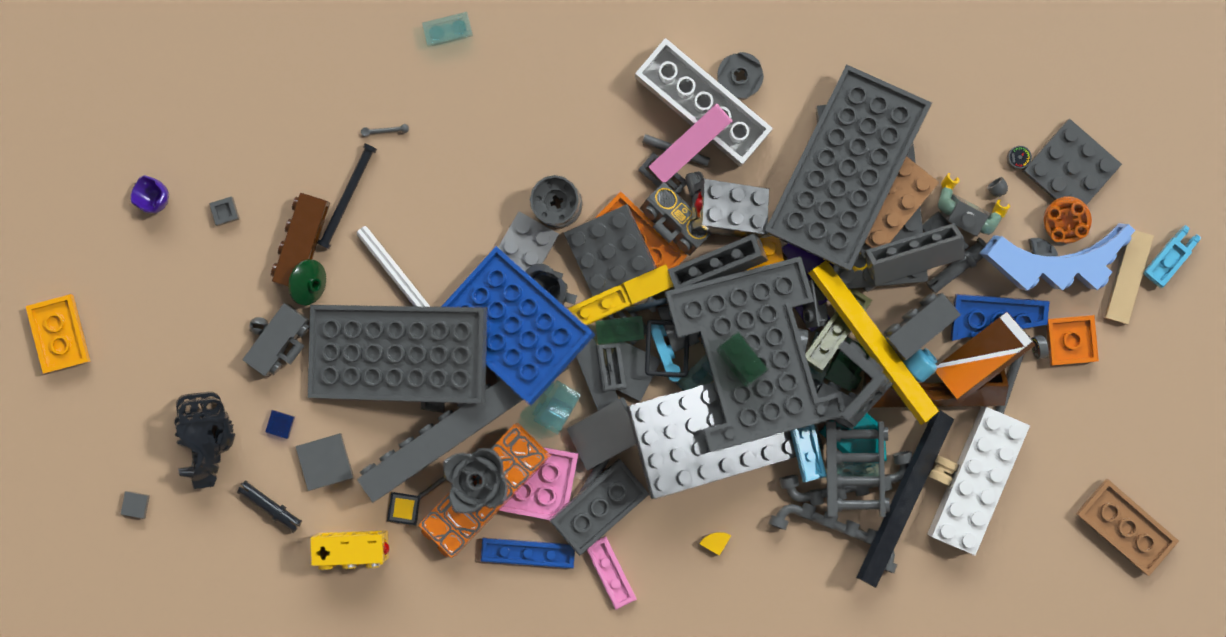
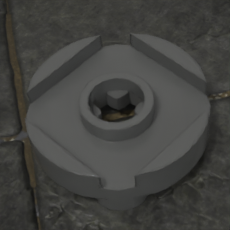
(753, 73)

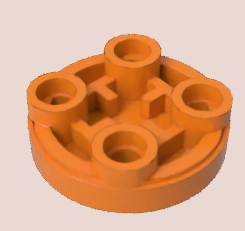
(1067, 220)

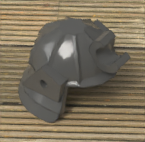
(551, 282)

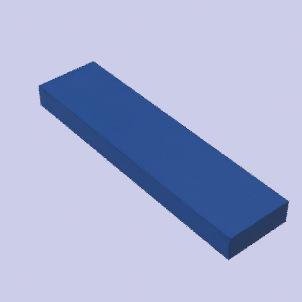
(527, 553)

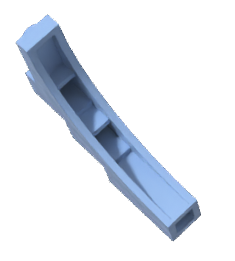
(1058, 271)

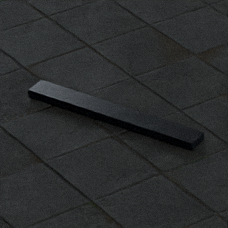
(905, 498)

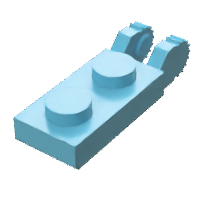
(1170, 258)
(665, 352)

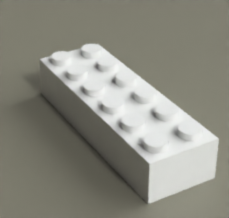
(694, 92)
(978, 480)

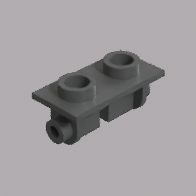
(815, 314)

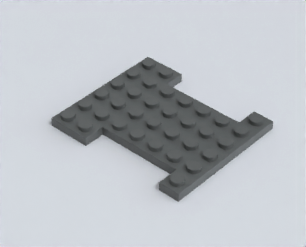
(760, 309)

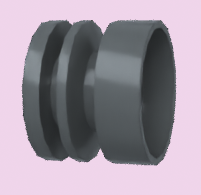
(544, 196)

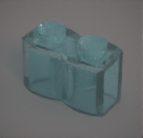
(557, 406)

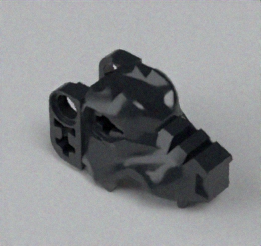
(195, 433)

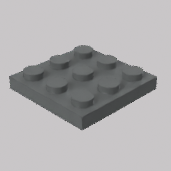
(1072, 165)
(610, 250)

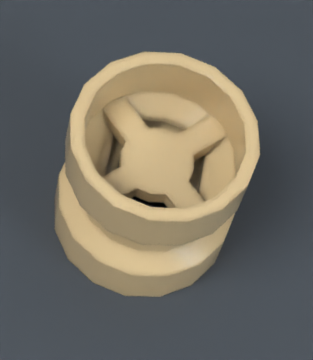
(943, 470)

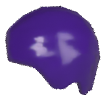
(149, 195)

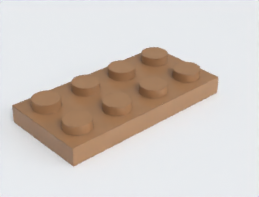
(905, 197)
(1127, 527)

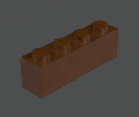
(301, 236)

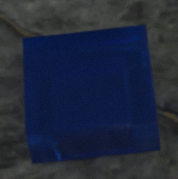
(280, 424)

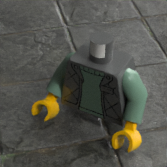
(966, 214)

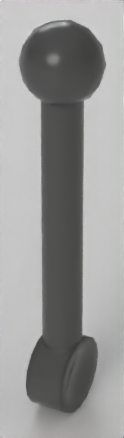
(366, 131)

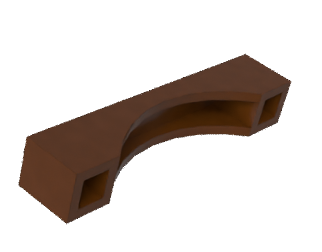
(990, 394)

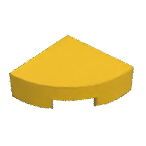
(715, 541)

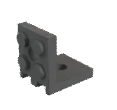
(872, 391)

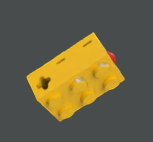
(349, 549)

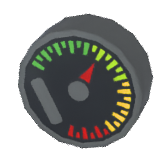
(1019, 157)
(1041, 348)

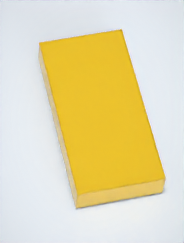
(648, 284)

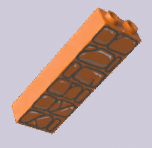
(520, 459)

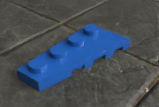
(981, 311)

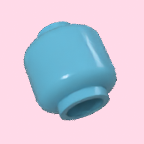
(921, 364)

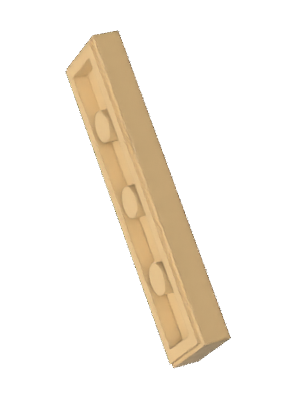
(1128, 277)

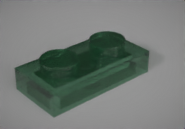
(619, 330)

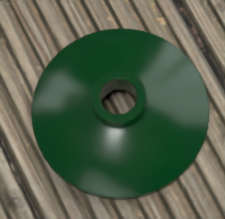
(307, 282)

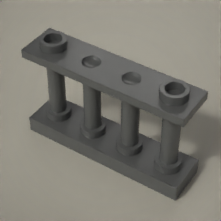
(835, 480)

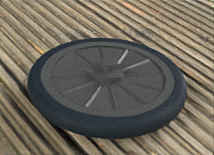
(650, 305)

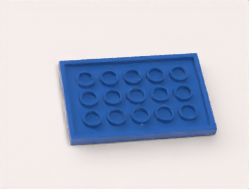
(527, 328)

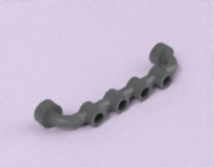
(817, 496)
(850, 528)

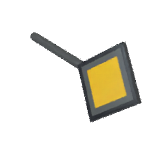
(405, 507)

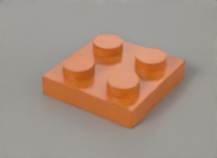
(1072, 340)

